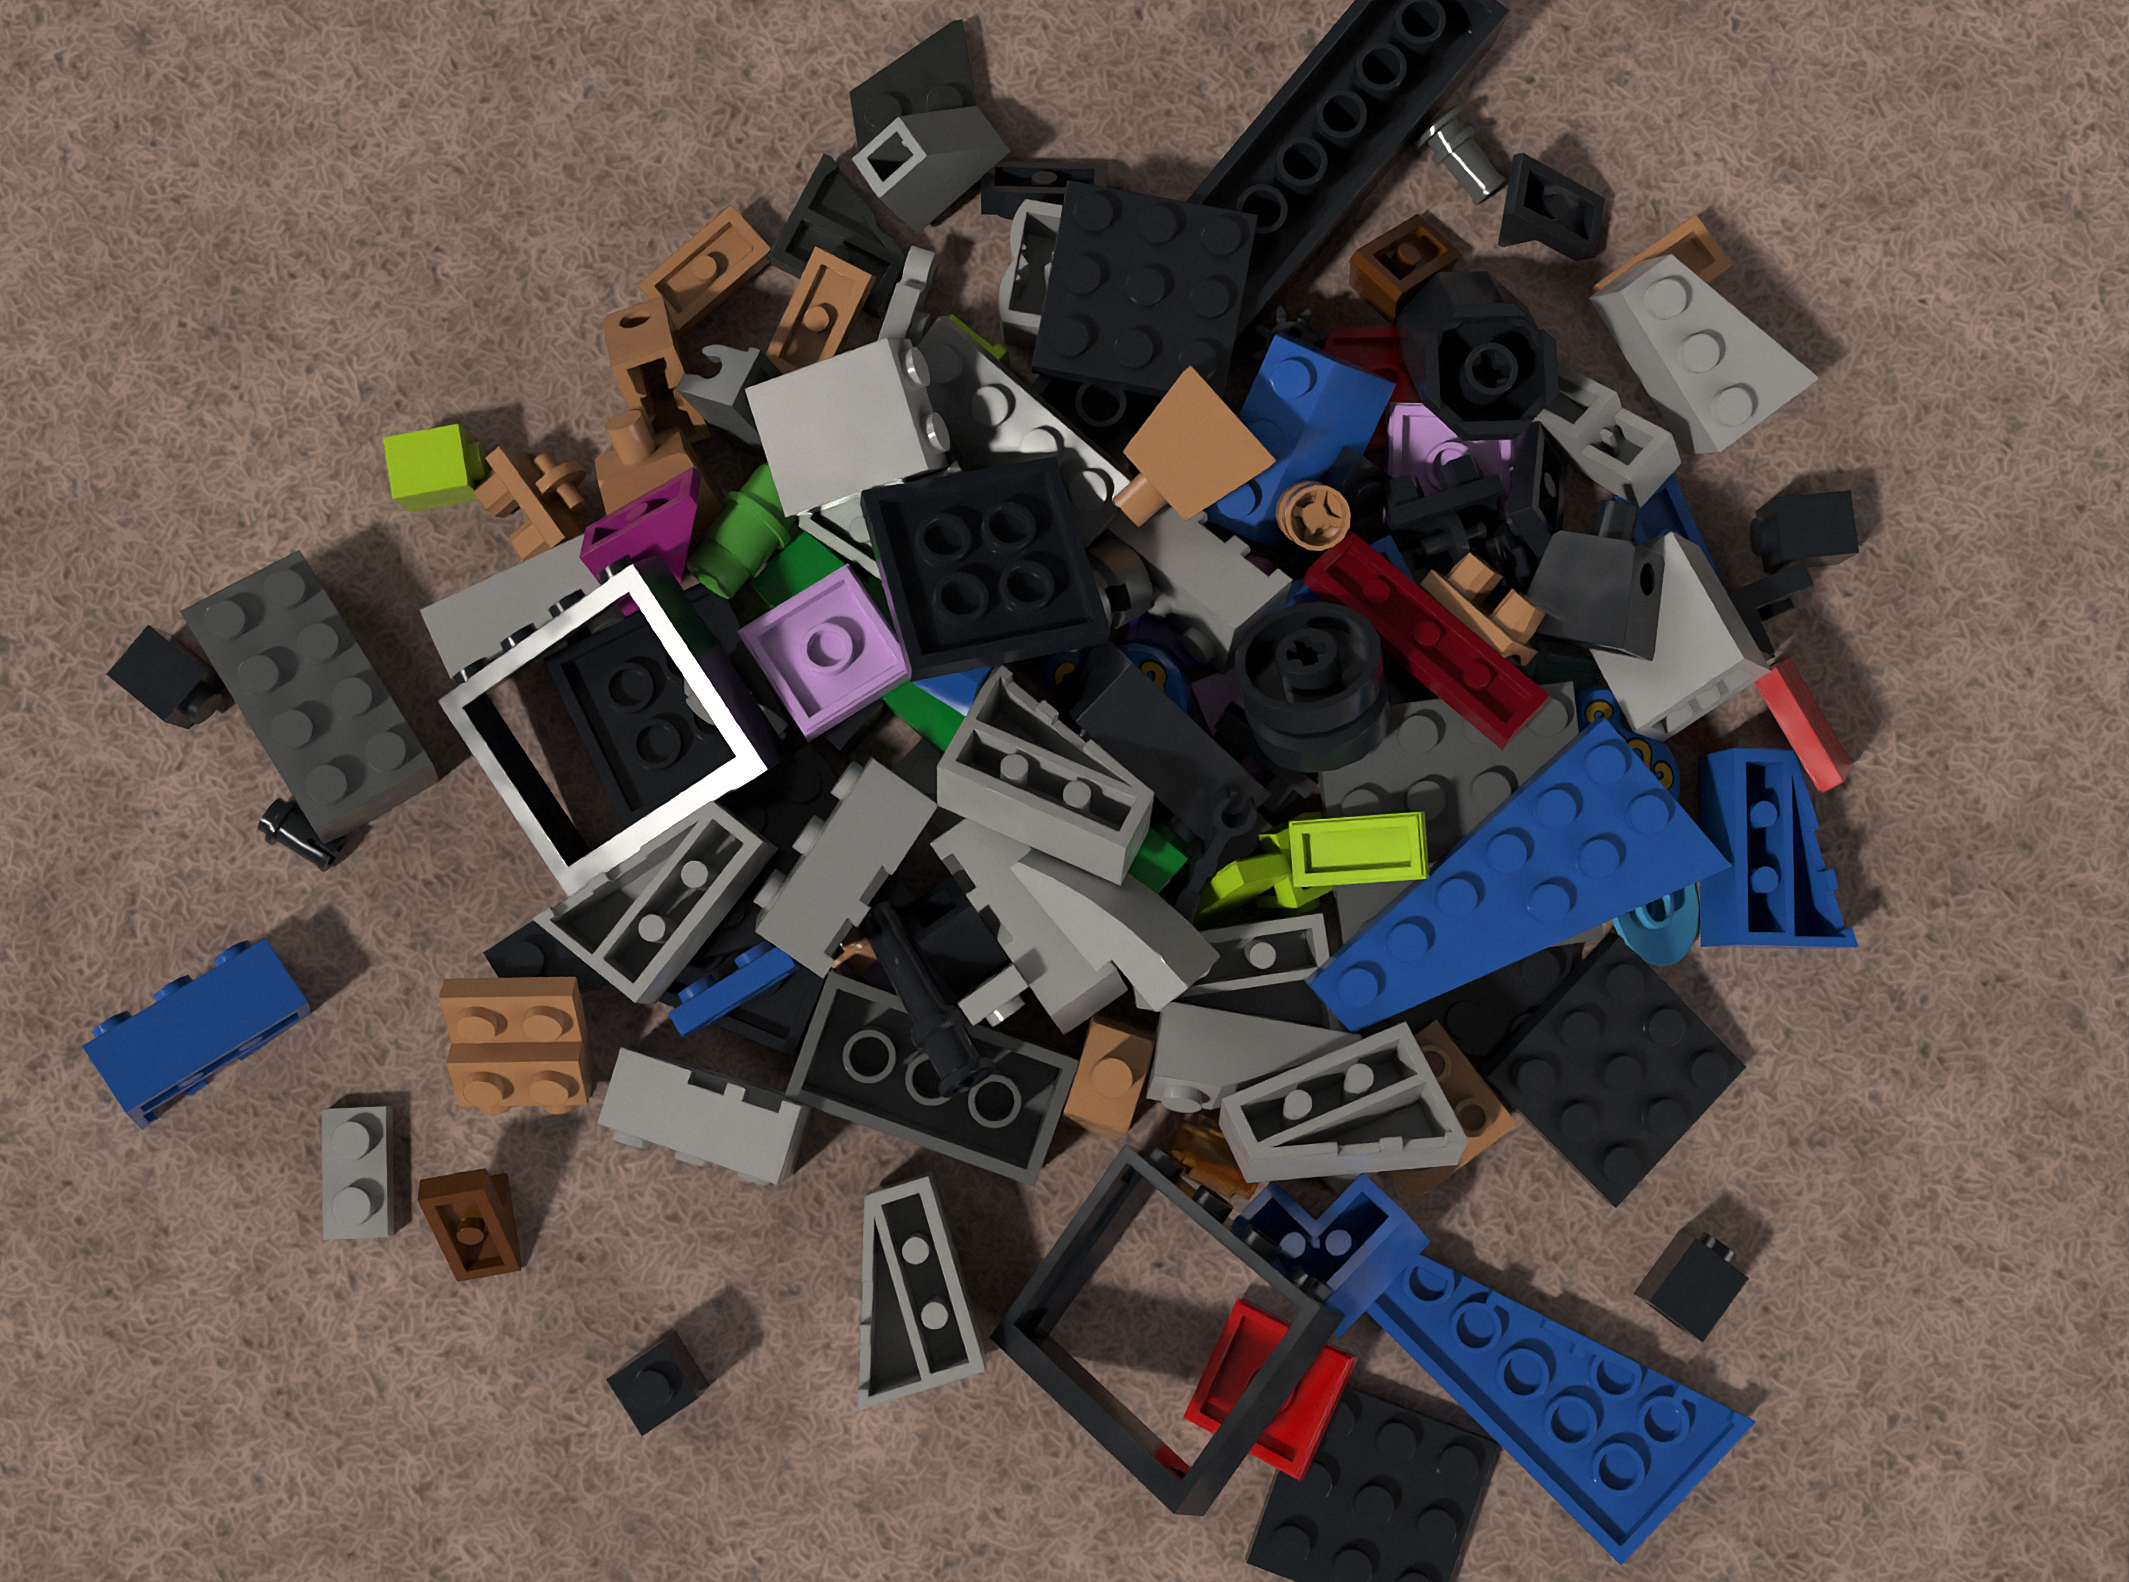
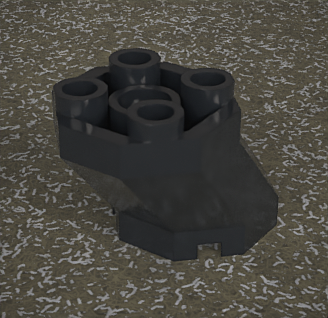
(1477, 356)

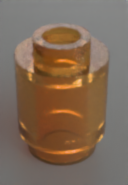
(1209, 1158)

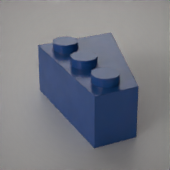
(1778, 883)
(196, 1029)

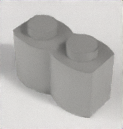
(1026, 279)

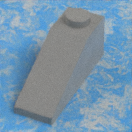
(1217, 1053)

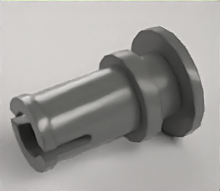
(1460, 154)

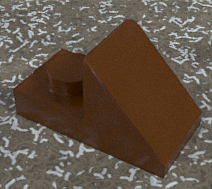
(1399, 265)
(472, 1222)

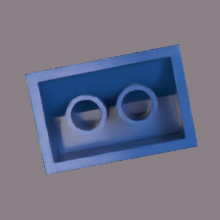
(1303, 414)

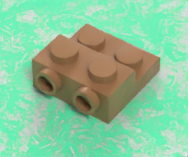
(517, 1043)

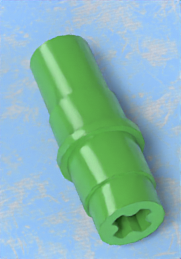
(742, 535)

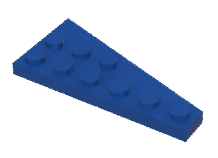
(1548, 863)
(1578, 1416)

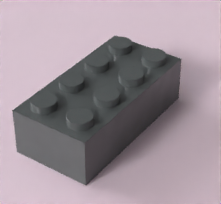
(311, 696)
(869, 1072)

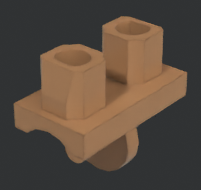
(542, 491)
(1503, 629)

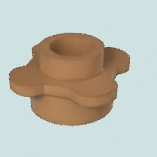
(856, 953)

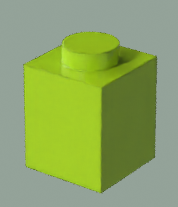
(434, 467)

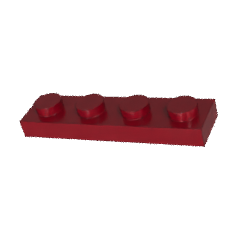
(1428, 640)

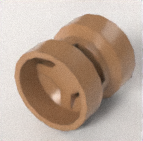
(1323, 520)

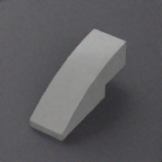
(1607, 440)
(1119, 923)

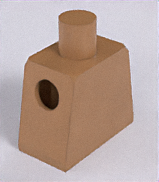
(645, 353)
(1189, 453)
(648, 461)
(1109, 1074)

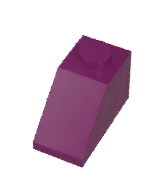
(645, 528)

